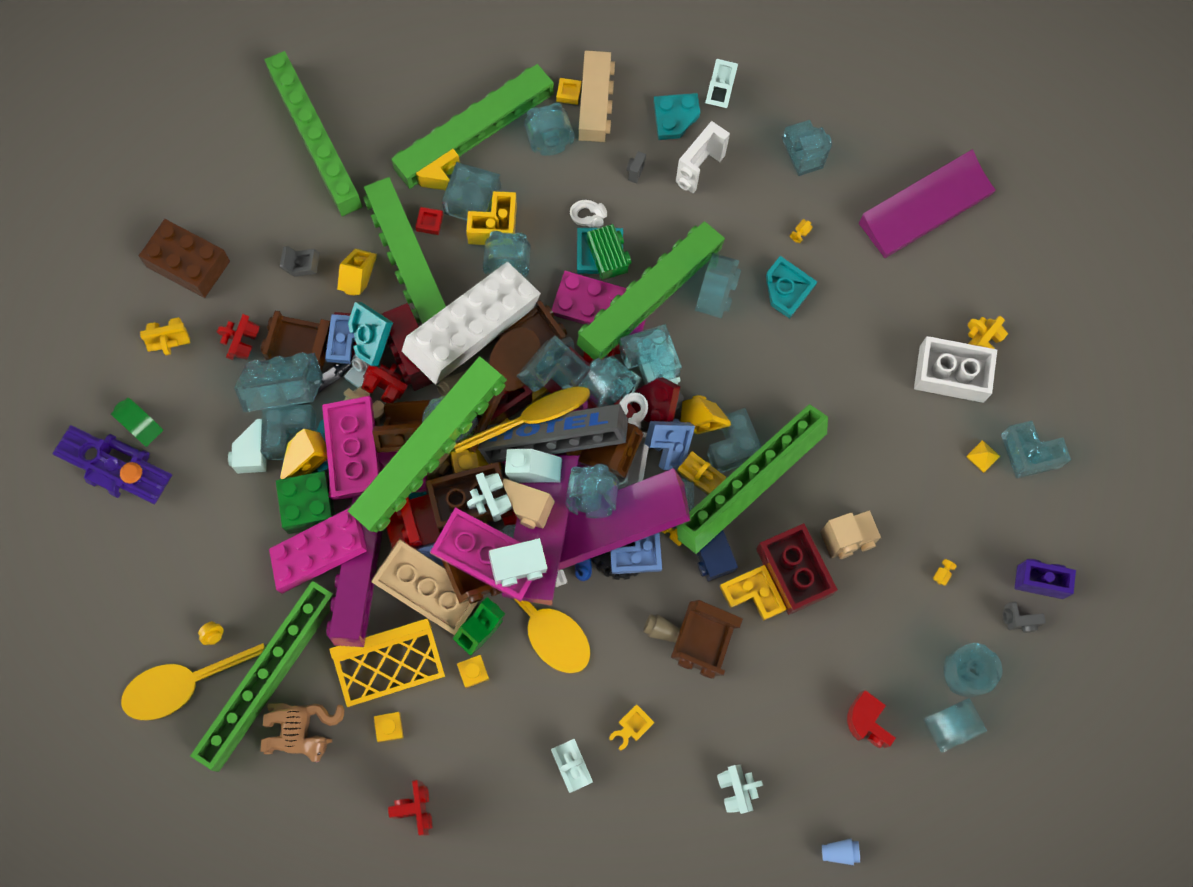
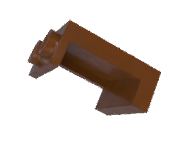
(541, 322)
(293, 336)
(400, 424)
(616, 457)
(466, 586)
(705, 638)

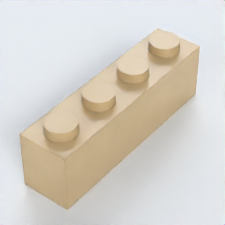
(594, 96)

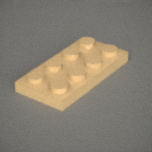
(422, 586)

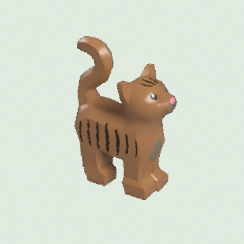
(294, 729)

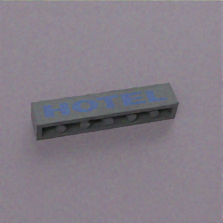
(563, 434)

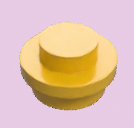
(210, 633)

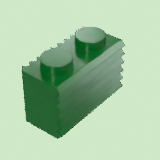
(607, 252)

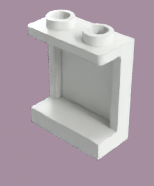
(711, 142)

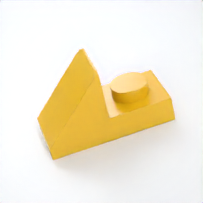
(435, 173)

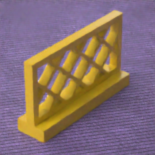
(380, 641)

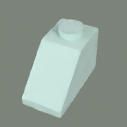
(246, 451)
(532, 466)

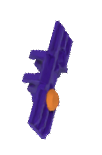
(109, 472)

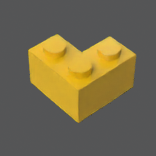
(501, 218)

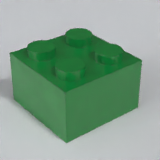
(304, 501)

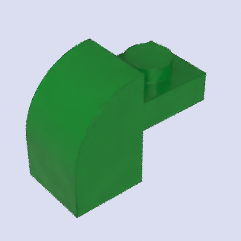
(136, 421)
(479, 627)

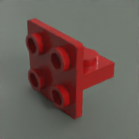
(414, 523)
(407, 808)

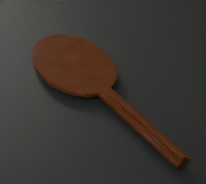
(508, 358)

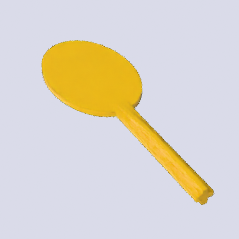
(542, 410)
(557, 639)
(170, 686)

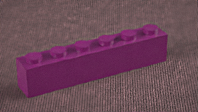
(354, 594)

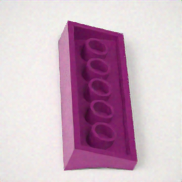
(926, 204)
(639, 513)
(551, 536)

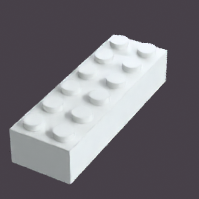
(470, 322)

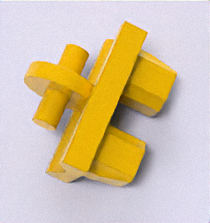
(984, 330)
(165, 337)
(701, 473)

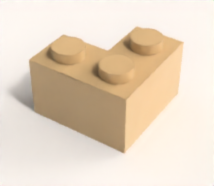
(850, 533)

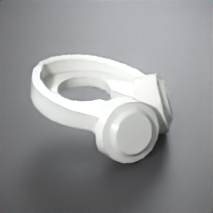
(594, 221)
(638, 417)

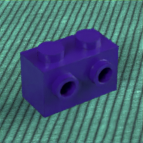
(1045, 579)

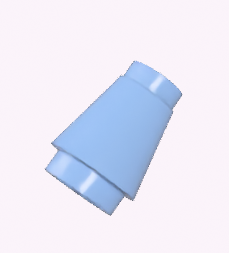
(842, 852)

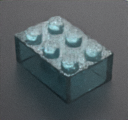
(279, 382)

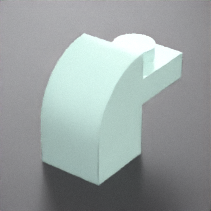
(721, 83)

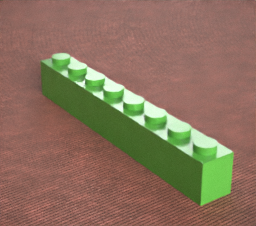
(475, 123)
(313, 133)
(404, 250)
(650, 291)
(427, 445)
(752, 478)
(263, 678)

